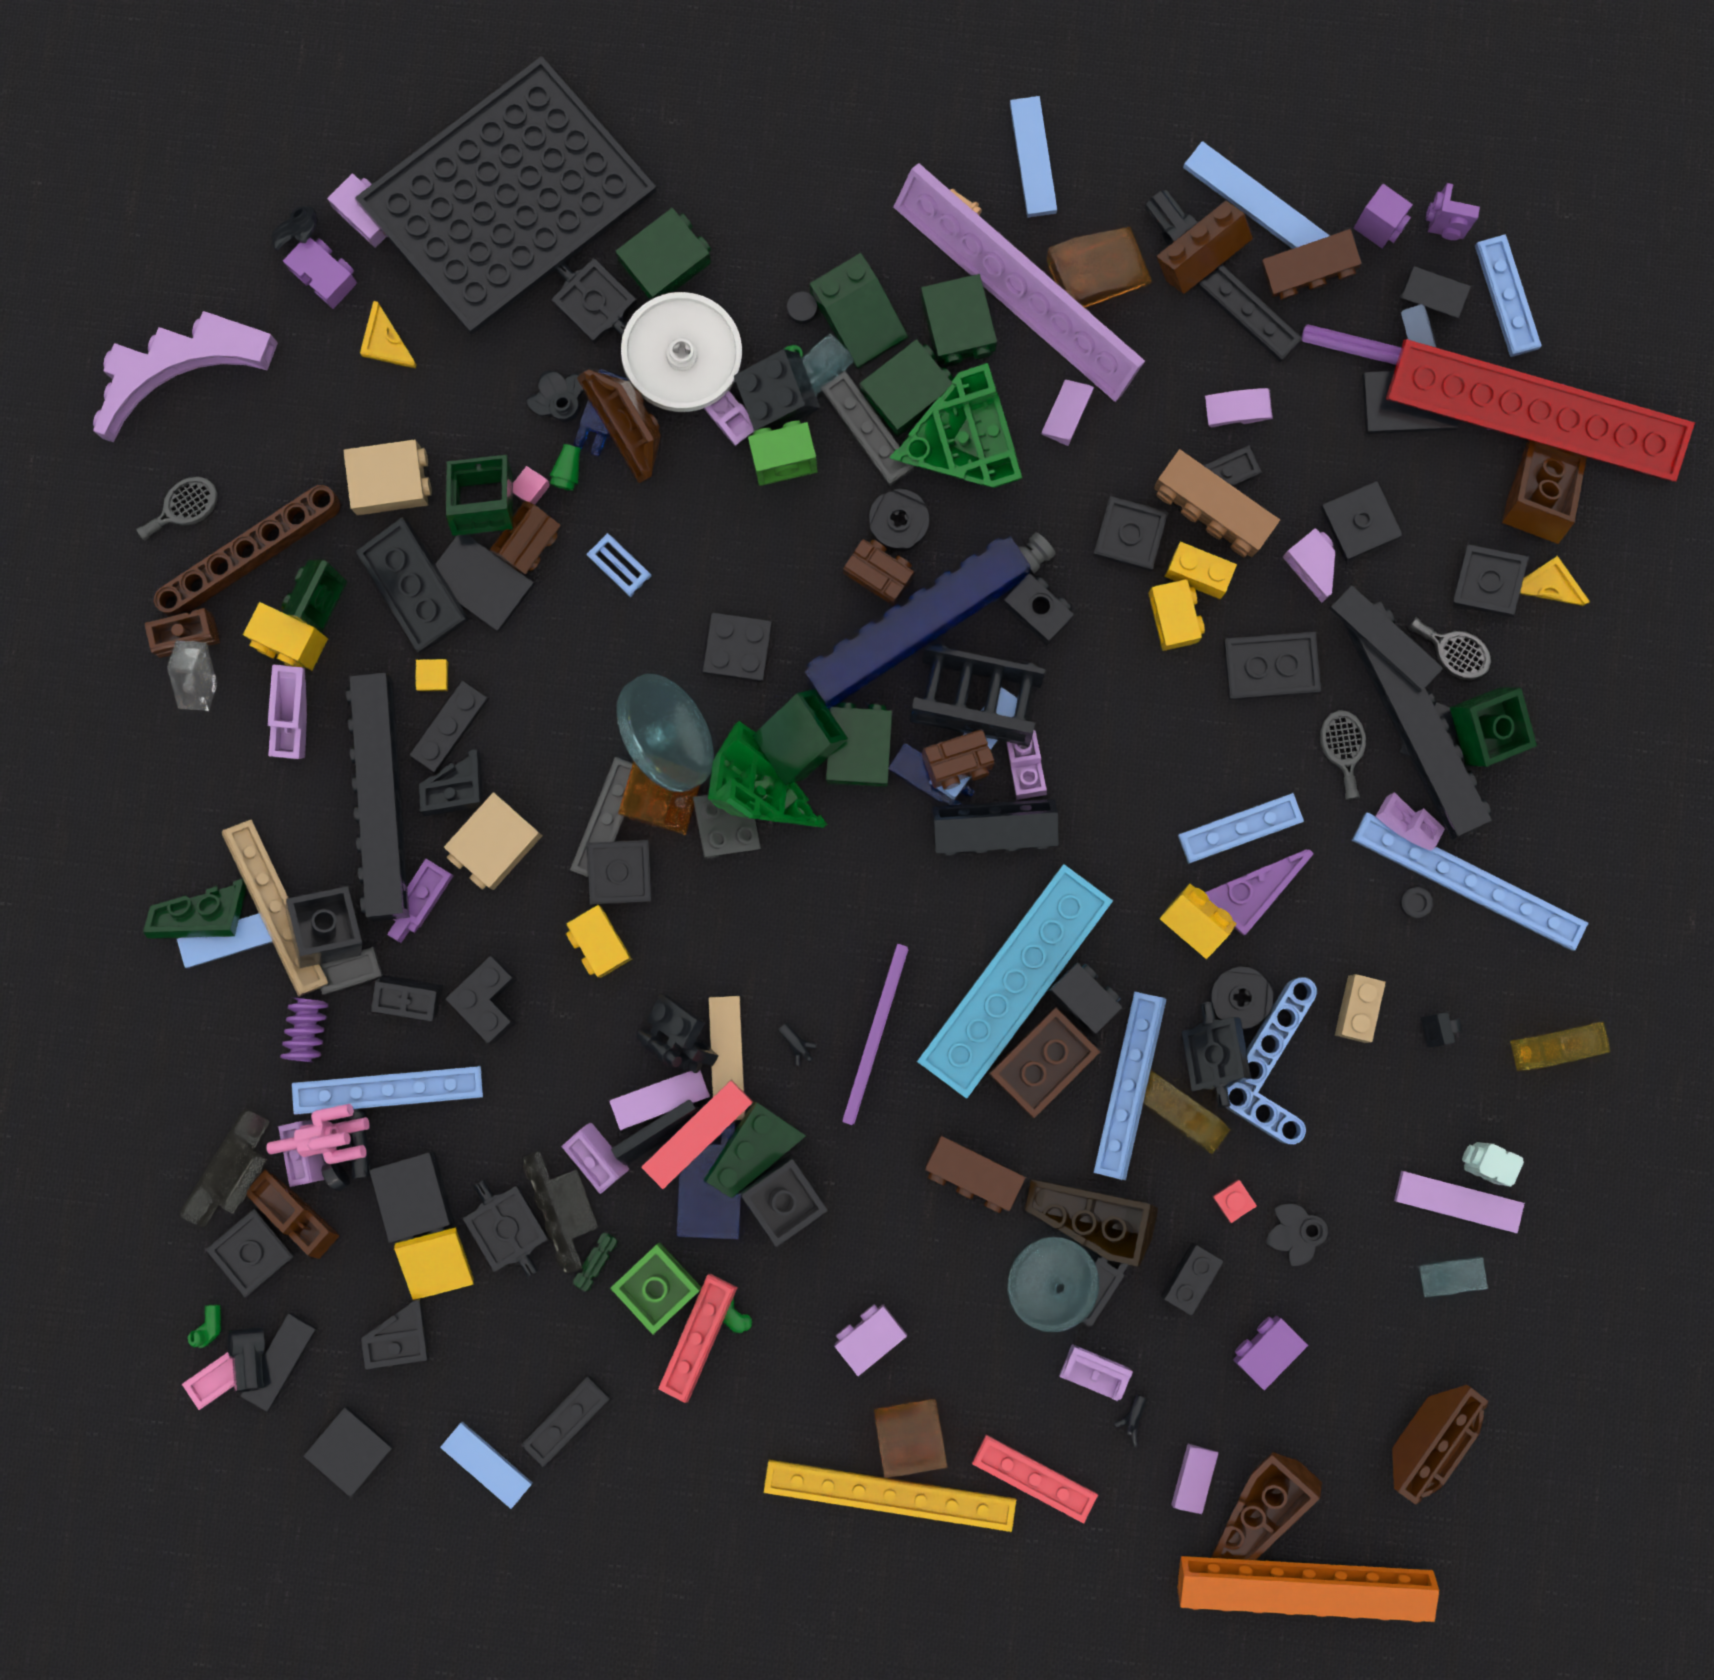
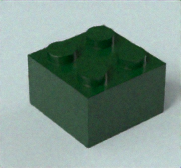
(1493, 726)

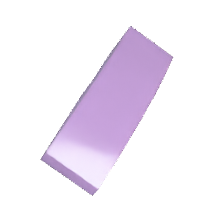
(287, 712)
(658, 1099)

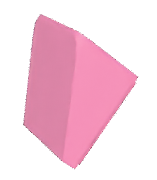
(530, 486)

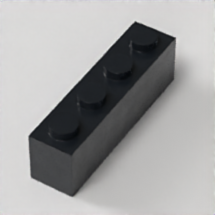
(995, 826)

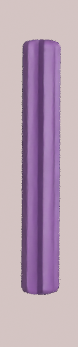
(1350, 344)

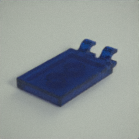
(702, 1208)

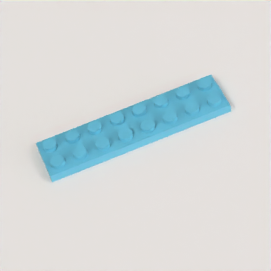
(1014, 981)

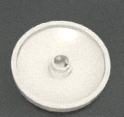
(681, 351)

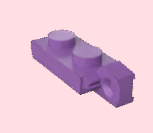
(422, 896)

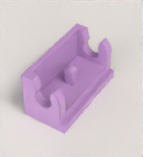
(1096, 1372)

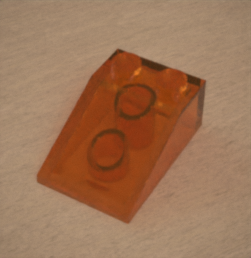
(1098, 266)

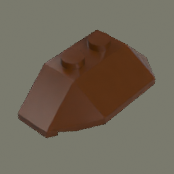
(625, 419)
(1436, 1441)

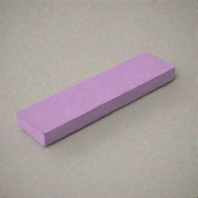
(1459, 1202)

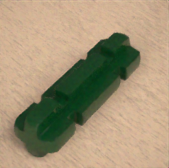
(595, 1262)

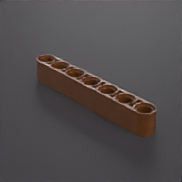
(232, 552)

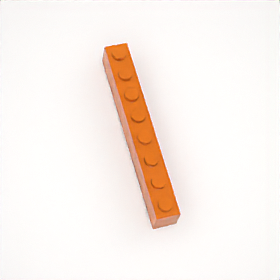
(1307, 1589)

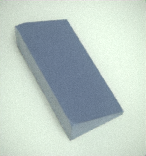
(1418, 325)

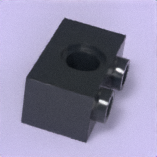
(1045, 625)
(1191, 1279)

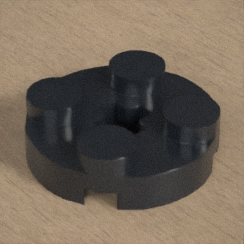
(904, 536)
(1253, 985)

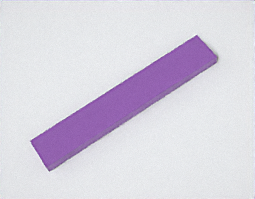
(875, 1034)

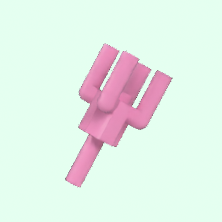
(324, 1137)

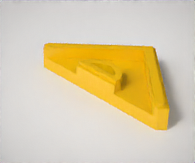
(382, 340)
(1553, 583)

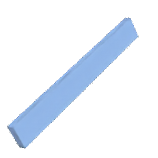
(1473, 883)

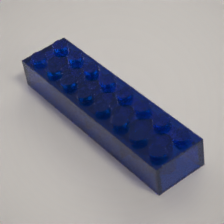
(918, 622)

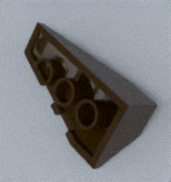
(1104, 1223)

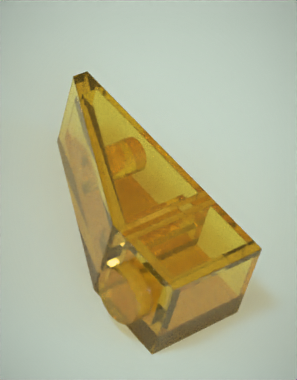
(1560, 1046)
(1184, 1113)

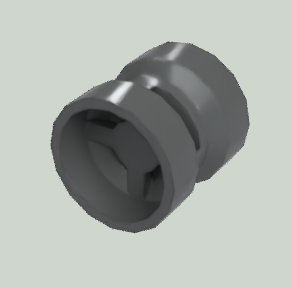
(1037, 552)

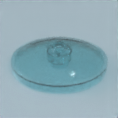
(665, 733)

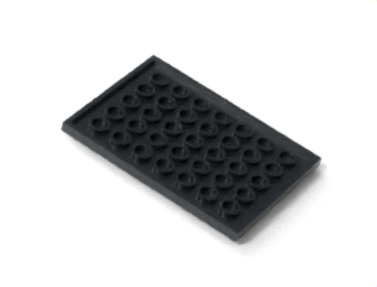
(506, 195)

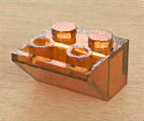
(655, 805)
(910, 1438)

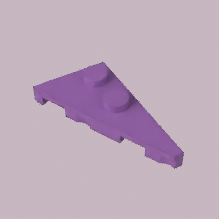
(1253, 894)

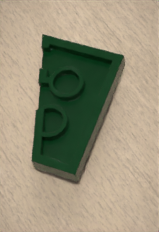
(200, 916)
(751, 1150)

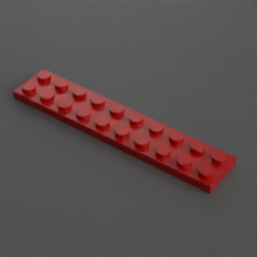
(1540, 410)

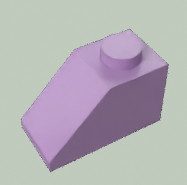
(1314, 562)

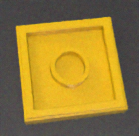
(434, 1263)

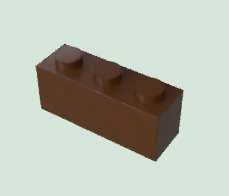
(1204, 247)
(1311, 264)
(974, 1174)

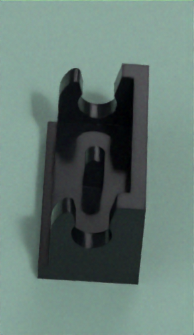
(1435, 292)
(406, 998)

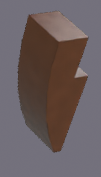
(292, 1215)

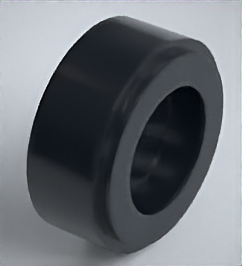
(802, 307)
(1416, 902)
(335, 1176)

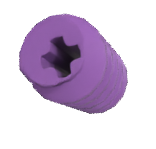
(304, 1030)

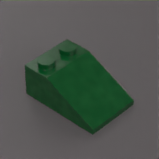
(858, 310)
(314, 594)

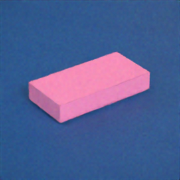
(211, 1382)

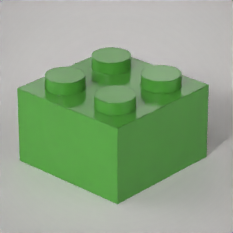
(782, 453)
(656, 1288)

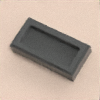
(351, 971)

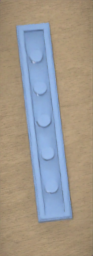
(1252, 197)
(1130, 1085)
(388, 1089)

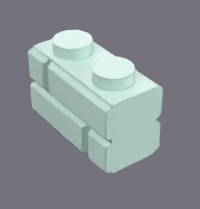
(1492, 1163)

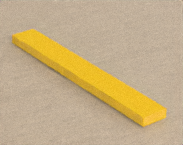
(890, 1495)

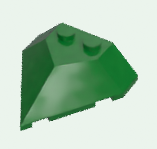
(965, 434)
(748, 786)

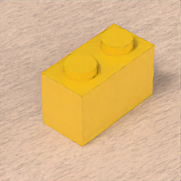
(1202, 569)
(1176, 614)
(1198, 920)
(598, 942)

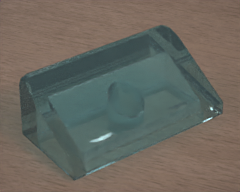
(826, 362)

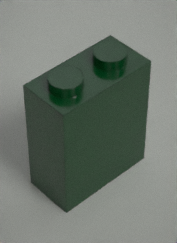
(664, 255)
(958, 320)
(906, 387)
(800, 736)
(865, 754)

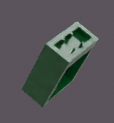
(483, 515)

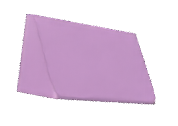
(1067, 411)
(594, 1157)
(300, 1169)
(1194, 1479)

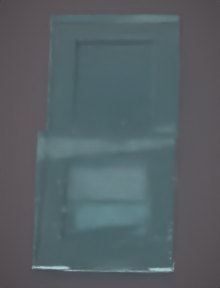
(1453, 1276)

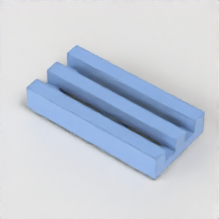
(636, 582)

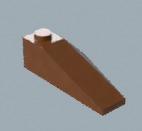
(1268, 1506)

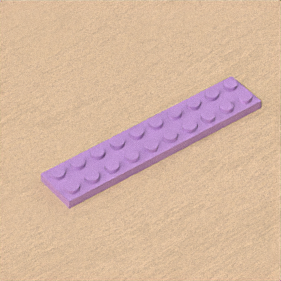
(1018, 283)

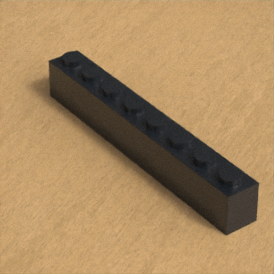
(1426, 742)
(378, 797)

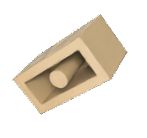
(1360, 1008)

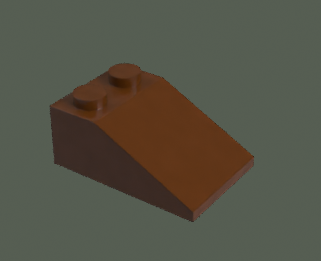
(1545, 492)

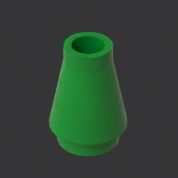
(566, 469)

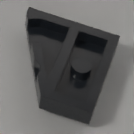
(453, 788)
(398, 1339)

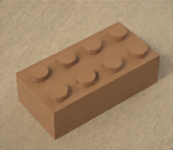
(1215, 504)

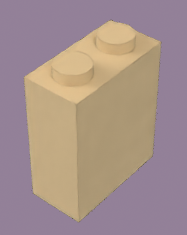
(387, 477)
(492, 842)

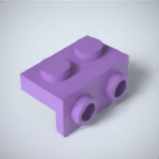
(1450, 217)

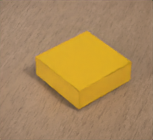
(432, 675)

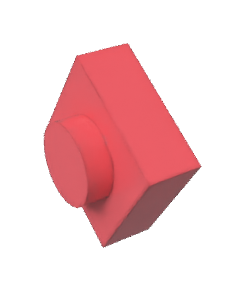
(1234, 1201)

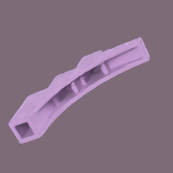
(171, 354)

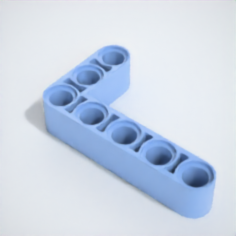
(1266, 1062)

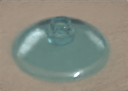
(1035, 1279)

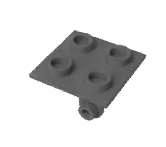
(723, 832)

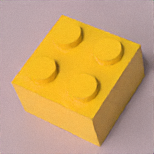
(283, 635)

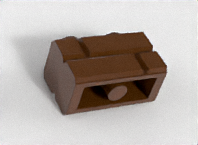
(525, 542)
(879, 571)
(197, 627)
(958, 759)

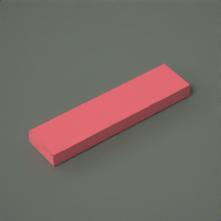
(697, 1134)
(697, 1338)
(1034, 1478)

